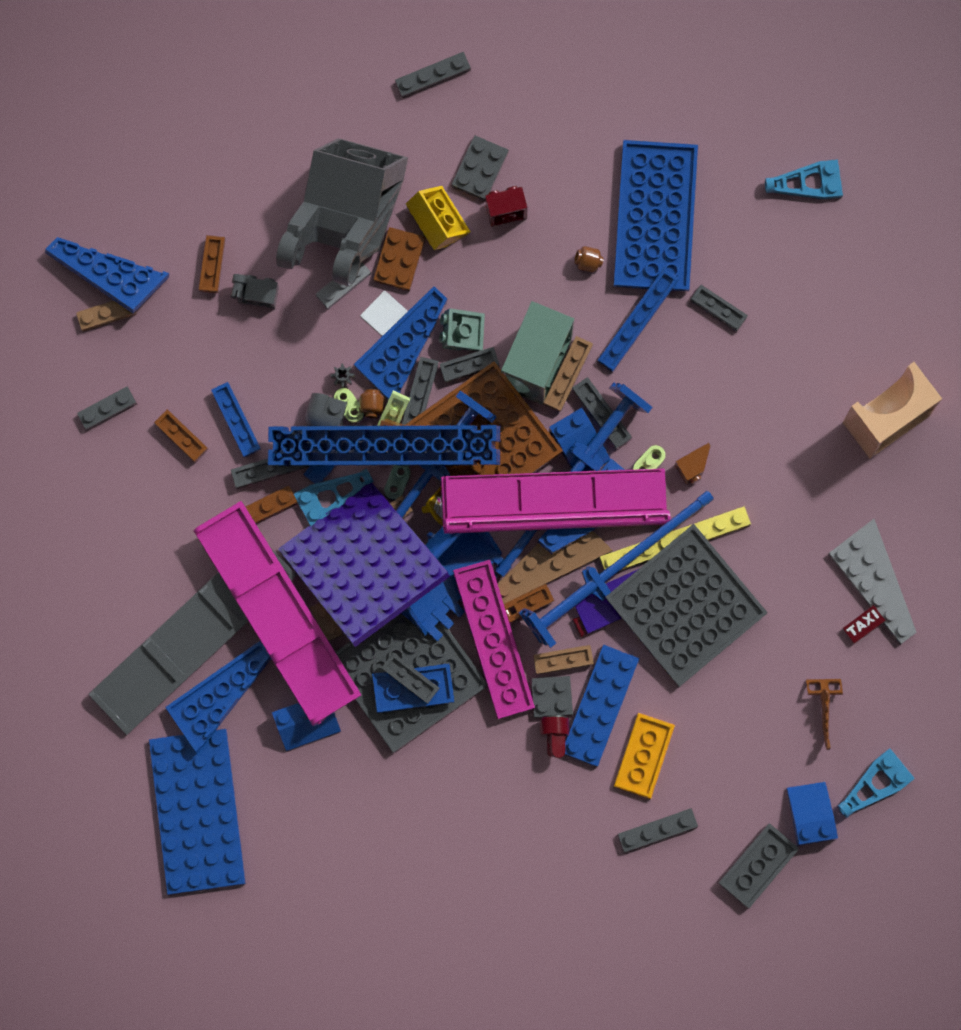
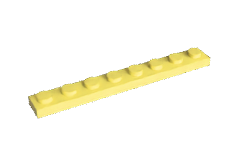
(709, 528)

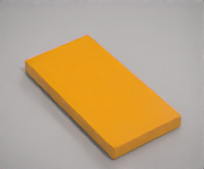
(644, 756)

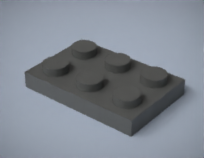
(480, 167)

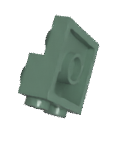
(462, 330)

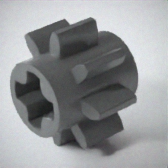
(342, 370)

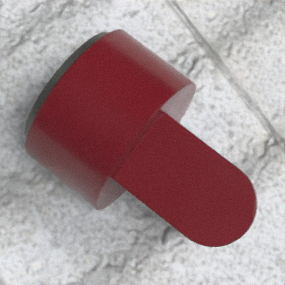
(555, 729)

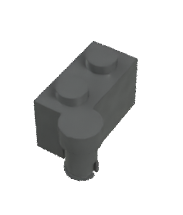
(254, 290)

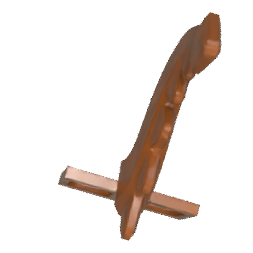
(825, 701)

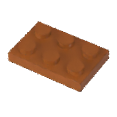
(399, 259)

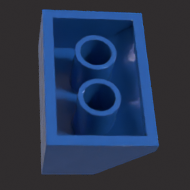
(297, 729)

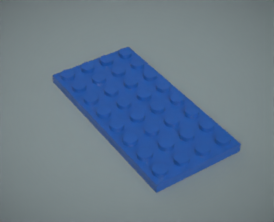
(655, 213)
(197, 813)

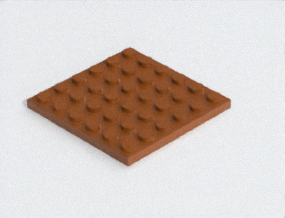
(523, 438)

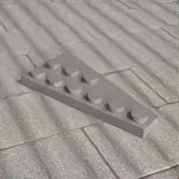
(871, 573)

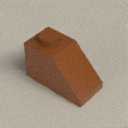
(693, 464)

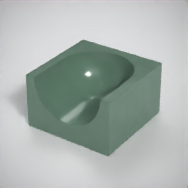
(538, 351)

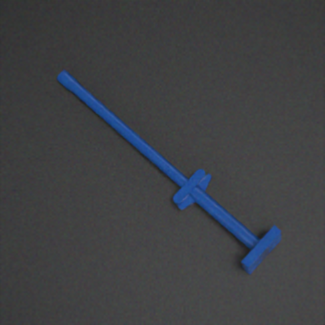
(587, 457)
(440, 470)
(596, 582)

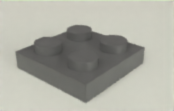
(552, 696)

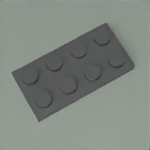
(758, 865)

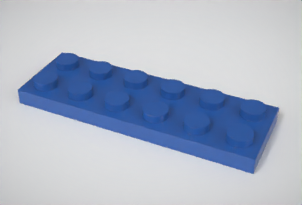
(600, 705)

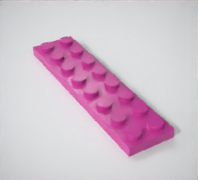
(493, 639)

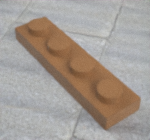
(568, 373)

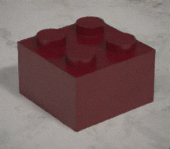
(506, 206)

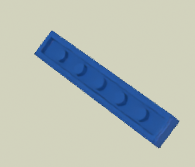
(638, 320)

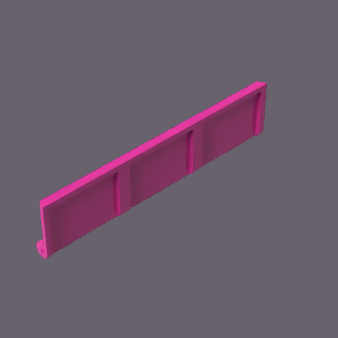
(554, 500)
(277, 613)

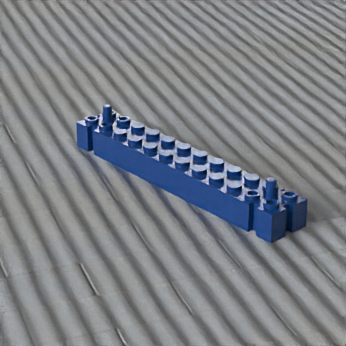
(383, 445)

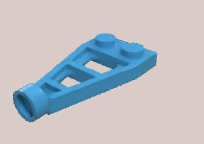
(829, 177)
(308, 498)
(892, 768)

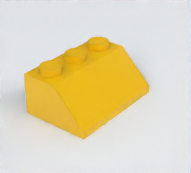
(437, 217)

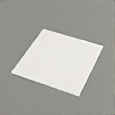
(383, 313)

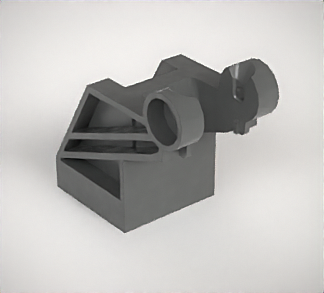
(345, 206)

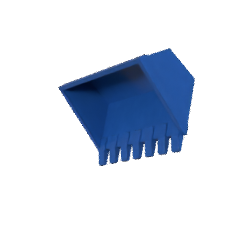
(453, 552)

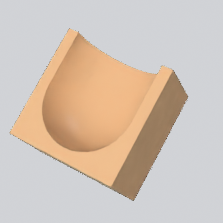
(893, 412)

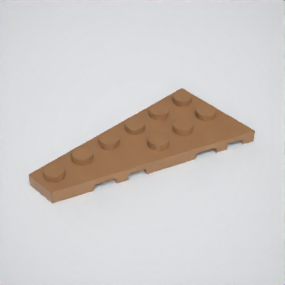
(543, 567)

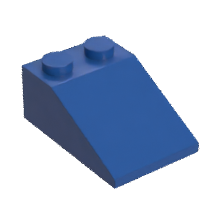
(574, 429)
(812, 814)

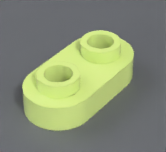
(352, 404)
(647, 461)

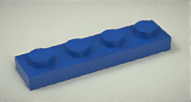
(236, 419)

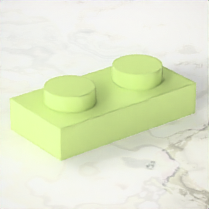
(395, 407)

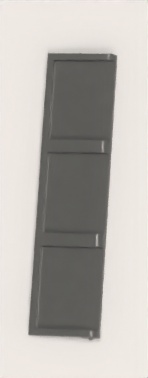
(172, 653)

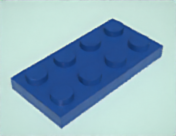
(393, 696)

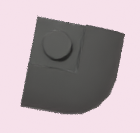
(325, 411)

